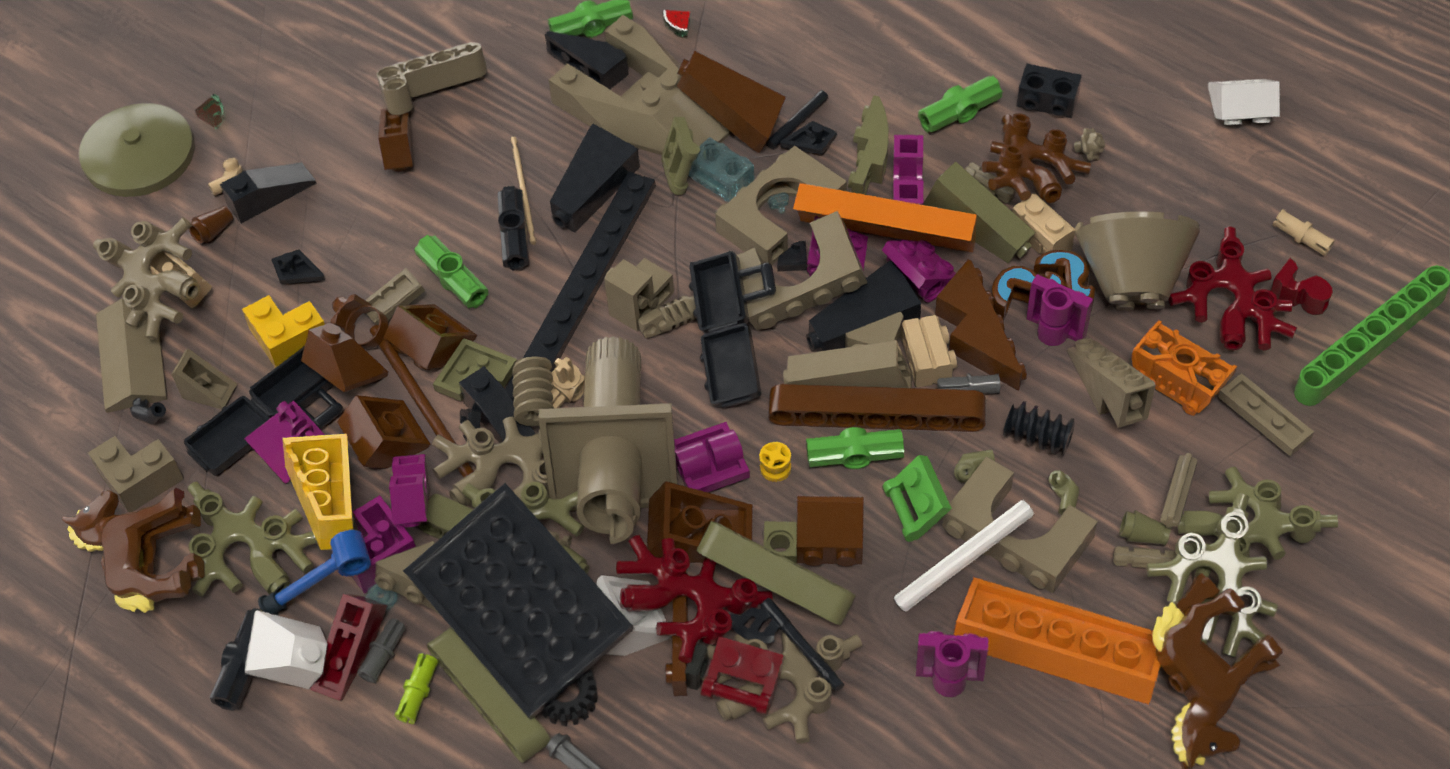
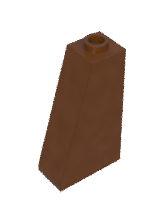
(731, 98)

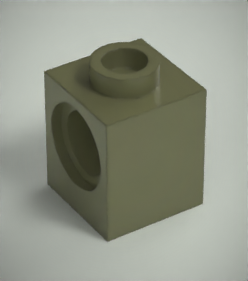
(781, 536)

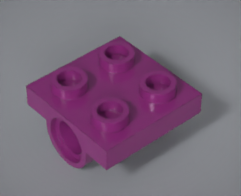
(920, 266)
(1058, 311)
(711, 458)
(951, 660)

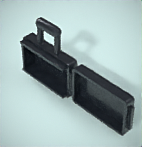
(723, 319)
(222, 440)

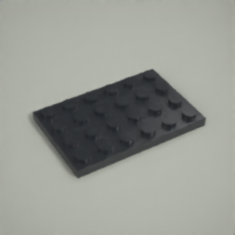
(518, 600)

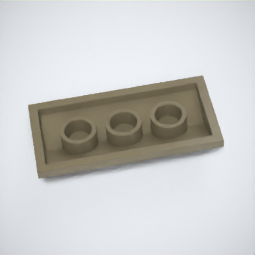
(128, 360)

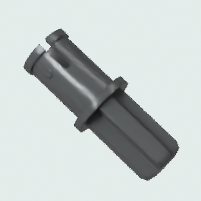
(985, 383)
(381, 651)

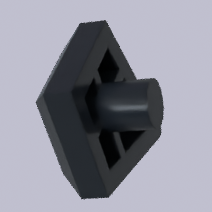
(810, 138)
(296, 268)

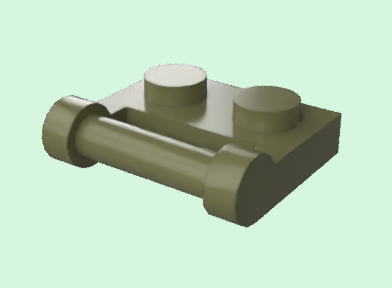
(679, 155)

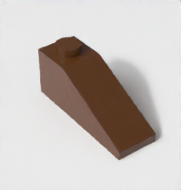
(395, 140)

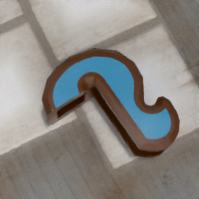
(1070, 266)
(1016, 284)

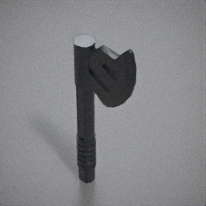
(780, 621)

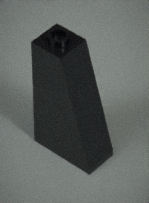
(592, 177)
(879, 298)

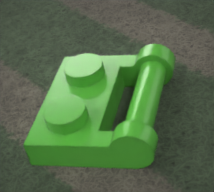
(925, 495)

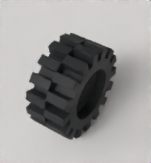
(577, 707)

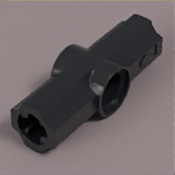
(512, 228)
(232, 681)

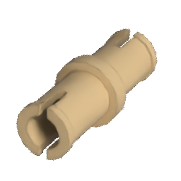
(1303, 232)

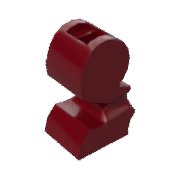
(1310, 293)

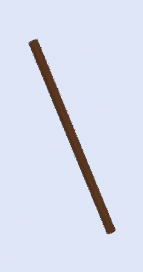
(417, 395)

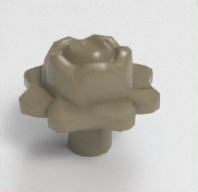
(1091, 144)

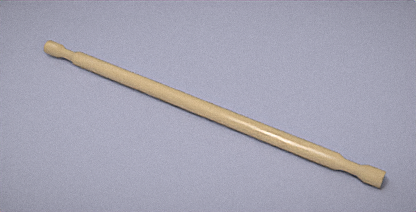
(523, 187)

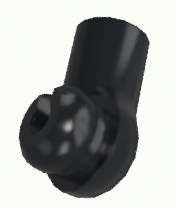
(142, 411)

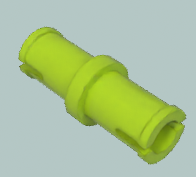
(416, 688)

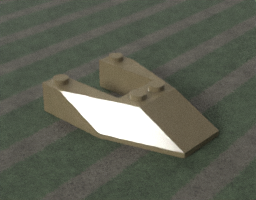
(648, 107)

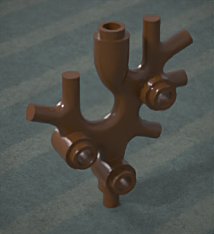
(1016, 160)

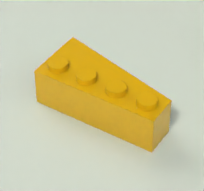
(322, 482)

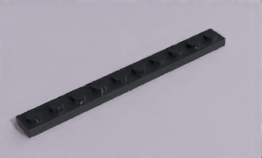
(590, 270)

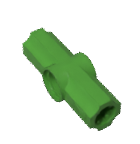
(590, 18)
(960, 104)
(451, 271)
(855, 448)

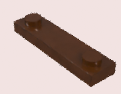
(676, 670)

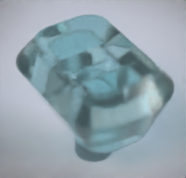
(778, 201)

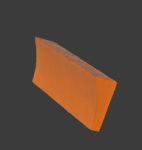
(889, 217)
(1061, 640)

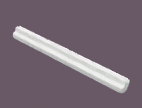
(963, 555)

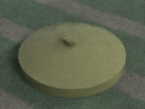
(136, 150)

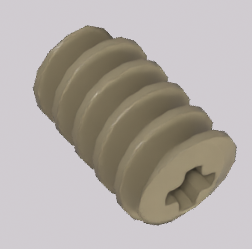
(531, 389)

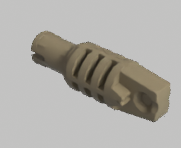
(668, 316)

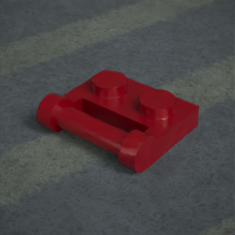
(746, 664)

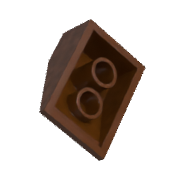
(686, 514)

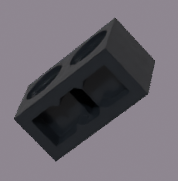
(1049, 90)

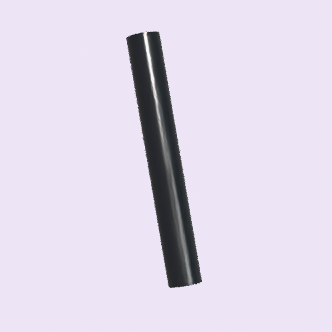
(797, 119)

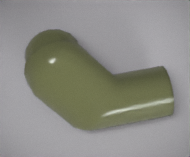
(969, 463)
(1065, 489)

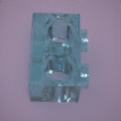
(721, 169)

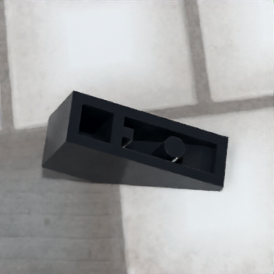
(589, 56)
(264, 188)
(487, 395)

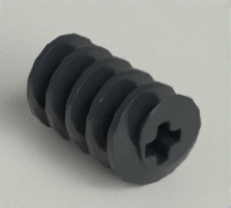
(1039, 428)

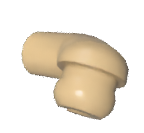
(232, 169)

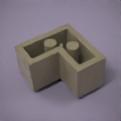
(636, 290)
(138, 476)

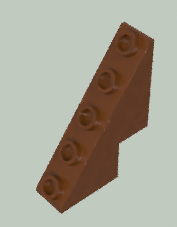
(978, 330)

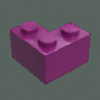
(380, 536)

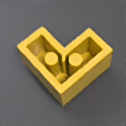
(278, 333)

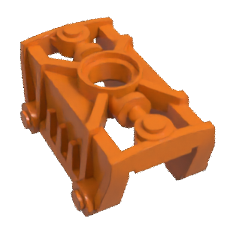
(1177, 367)

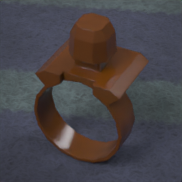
(347, 313)

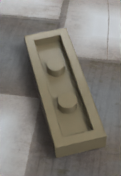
(1266, 414)

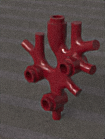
(1232, 276)
(708, 596)

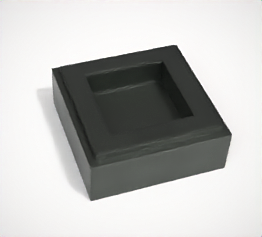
(696, 669)

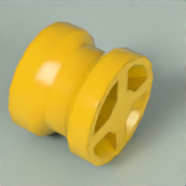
(771, 454)

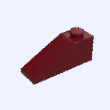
(348, 643)

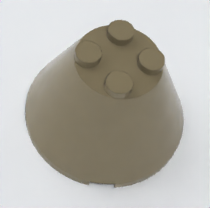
(1137, 255)

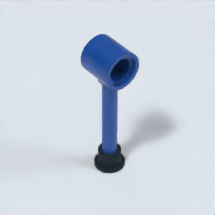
(348, 557)

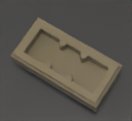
(396, 292)

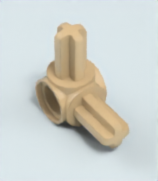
(566, 382)

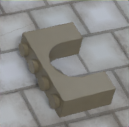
(740, 217)
(836, 274)
(1041, 559)

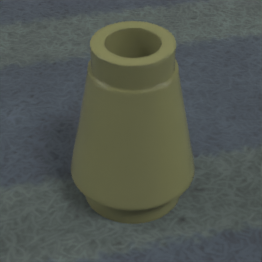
(1143, 529)

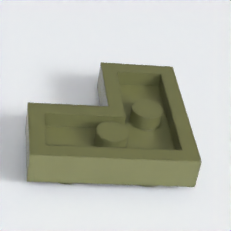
(468, 359)

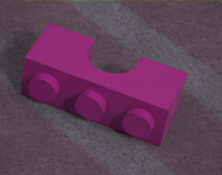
(908, 168)
(409, 490)

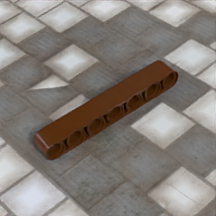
(877, 407)

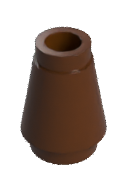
(210, 224)

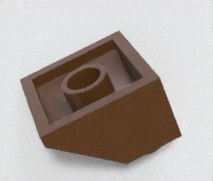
(340, 358)

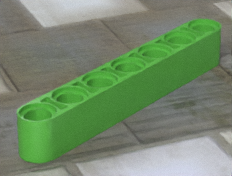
(1372, 335)

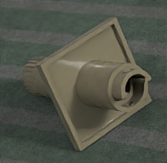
(611, 445)

